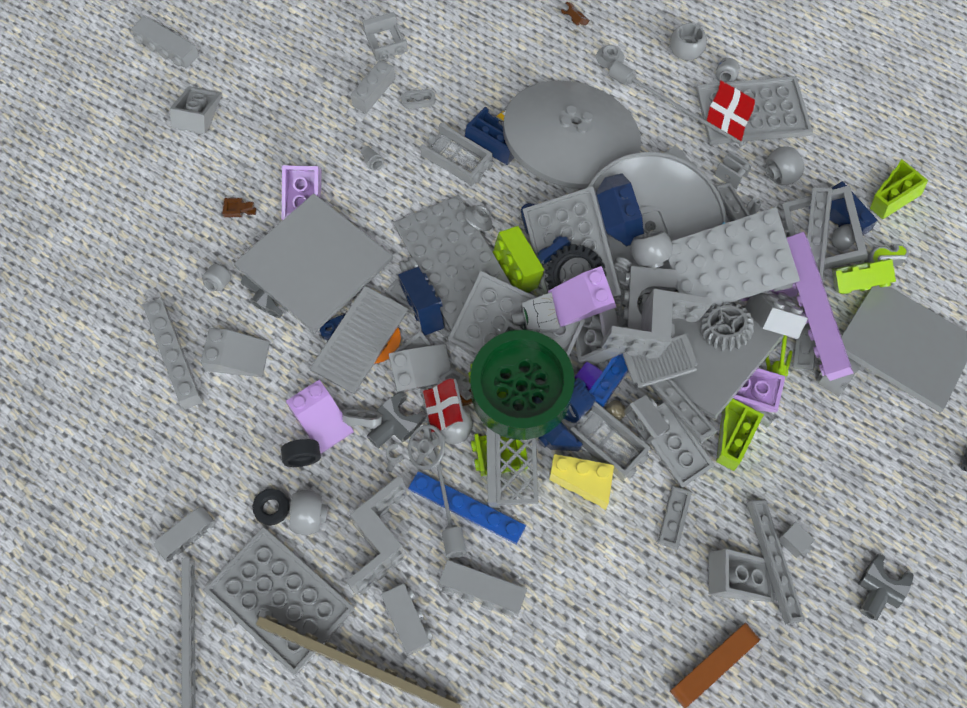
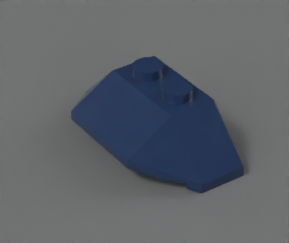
(620, 209)
(559, 438)

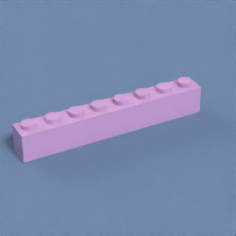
(818, 311)

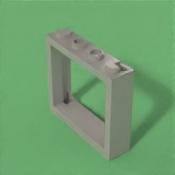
(838, 260)

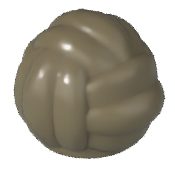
(616, 409)

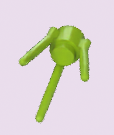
(780, 367)

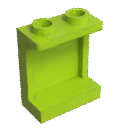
(479, 446)

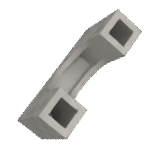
(642, 281)

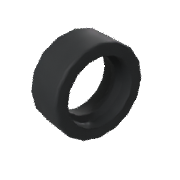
(300, 453)

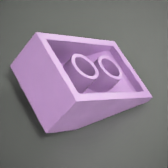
(298, 186)
(582, 297)
(762, 391)
(319, 415)

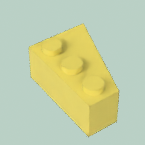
(583, 477)

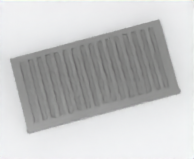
(359, 339)

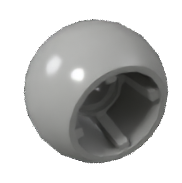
(688, 41)
(784, 165)
(651, 249)
(307, 512)

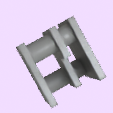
(731, 164)

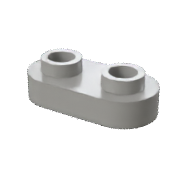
(418, 98)
(361, 417)

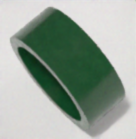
(507, 355)

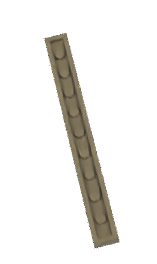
(349, 659)

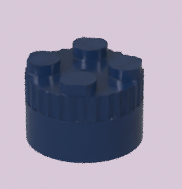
(580, 402)

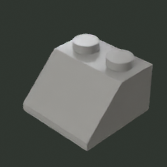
(647, 418)

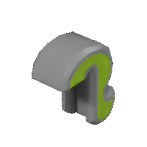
(897, 252)

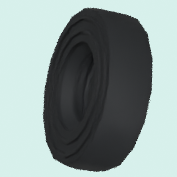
(279, 515)

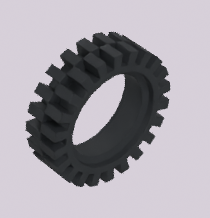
(566, 254)

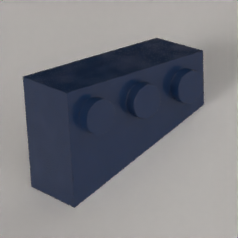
(488, 133)
(840, 216)
(422, 300)

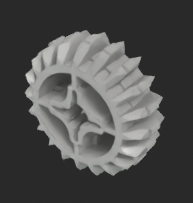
(724, 332)

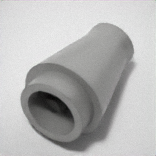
(373, 160)

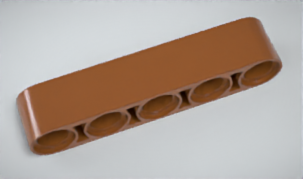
(715, 665)

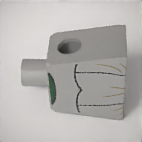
(537, 314)

